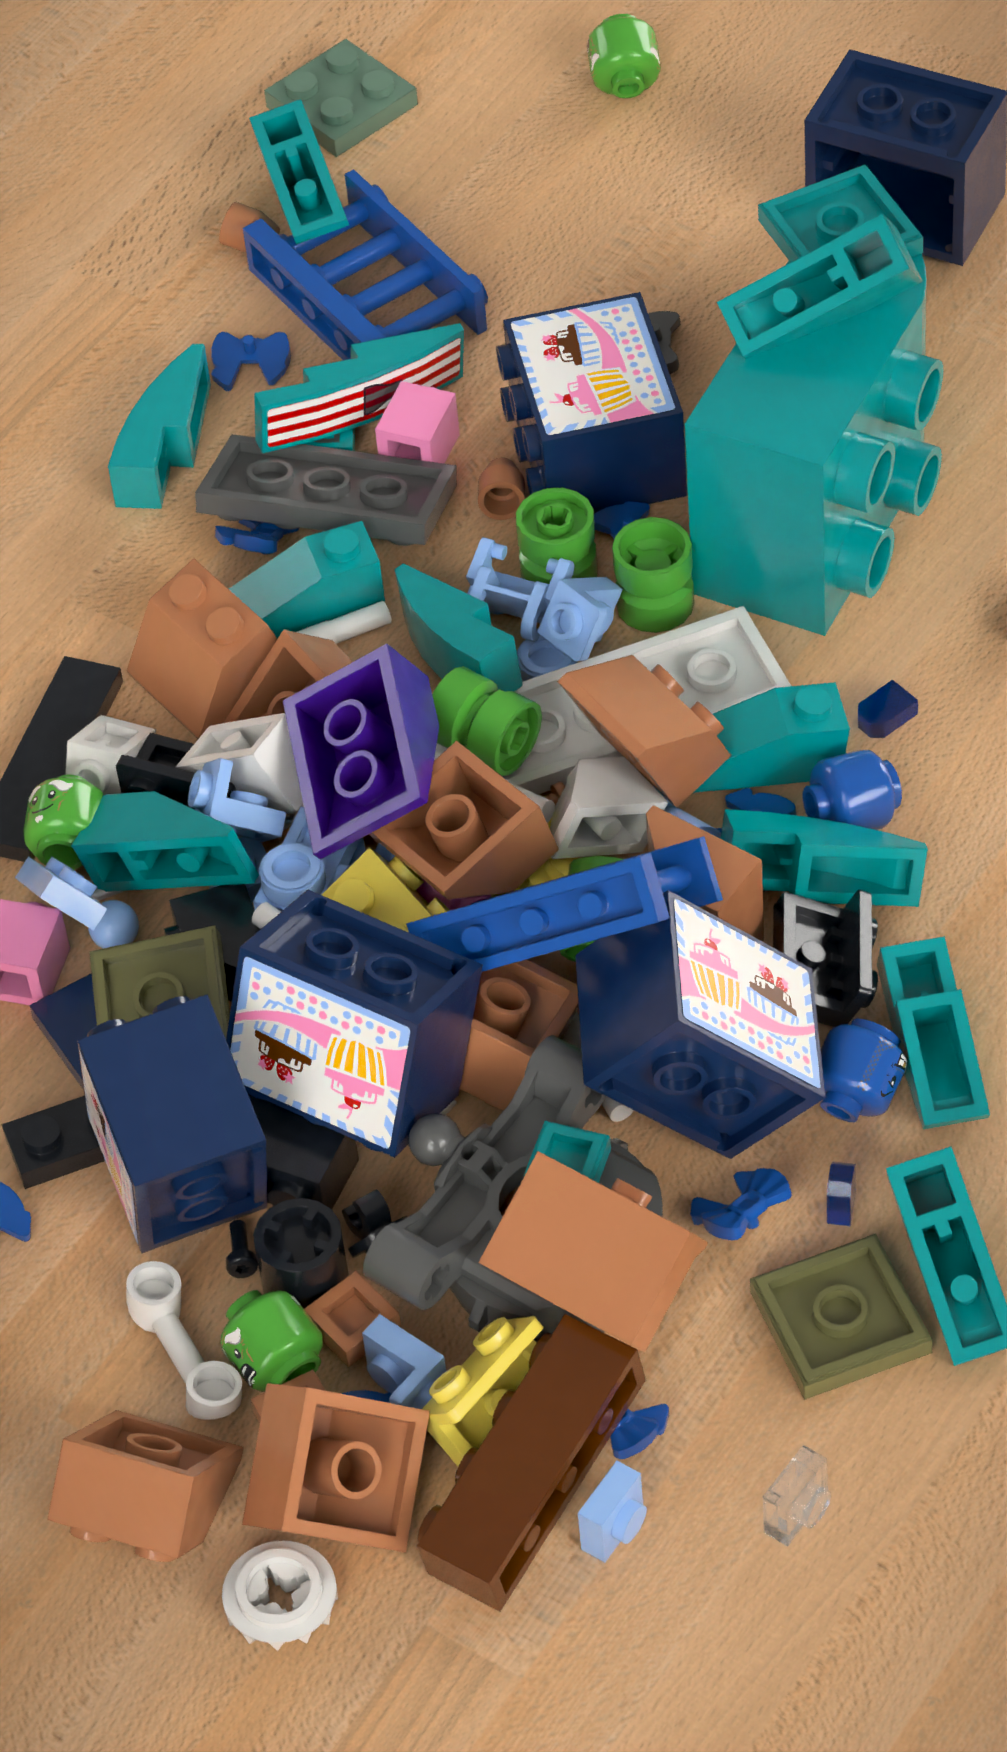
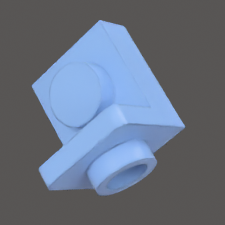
(579, 614)
(242, 811)
(401, 1363)

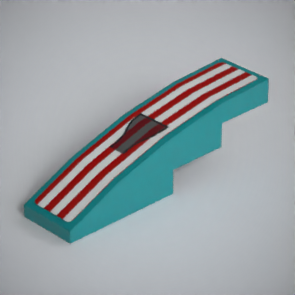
(356, 389)

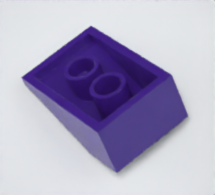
(362, 747)

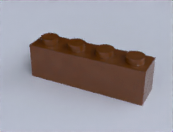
(530, 1461)

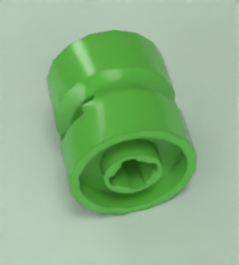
(556, 526)
(655, 573)
(486, 720)

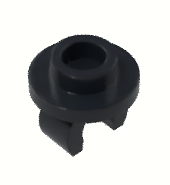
(366, 1219)

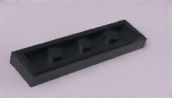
(72, 701)

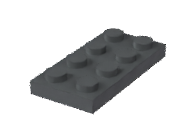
(327, 489)

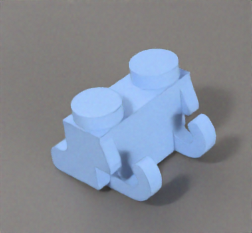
(510, 593)

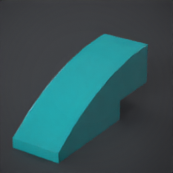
(161, 431)
(455, 630)
(829, 857)
(933, 1032)

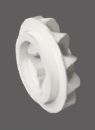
(291, 1567)

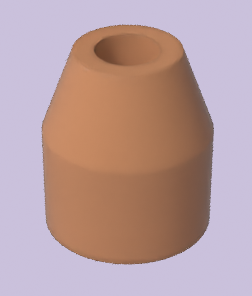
(236, 219)
(501, 489)

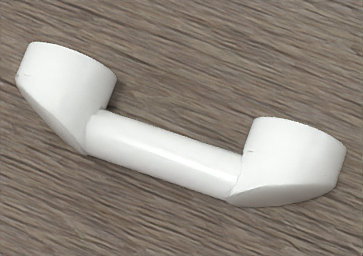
(155, 1306)

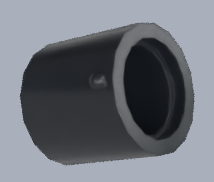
(300, 1249)

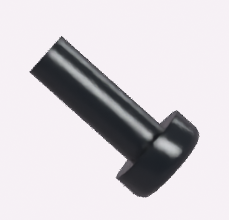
(241, 1261)

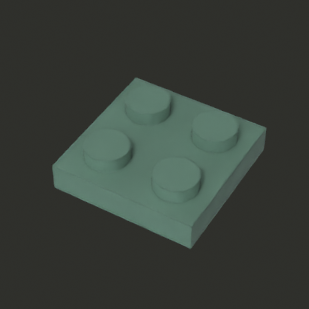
(344, 95)

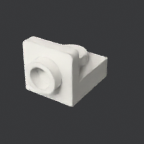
(98, 748)

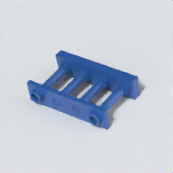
(341, 318)
(575, 907)

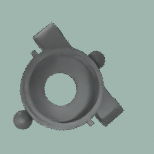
(451, 1231)

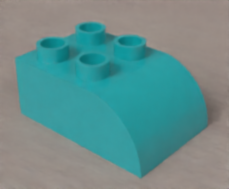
(810, 460)

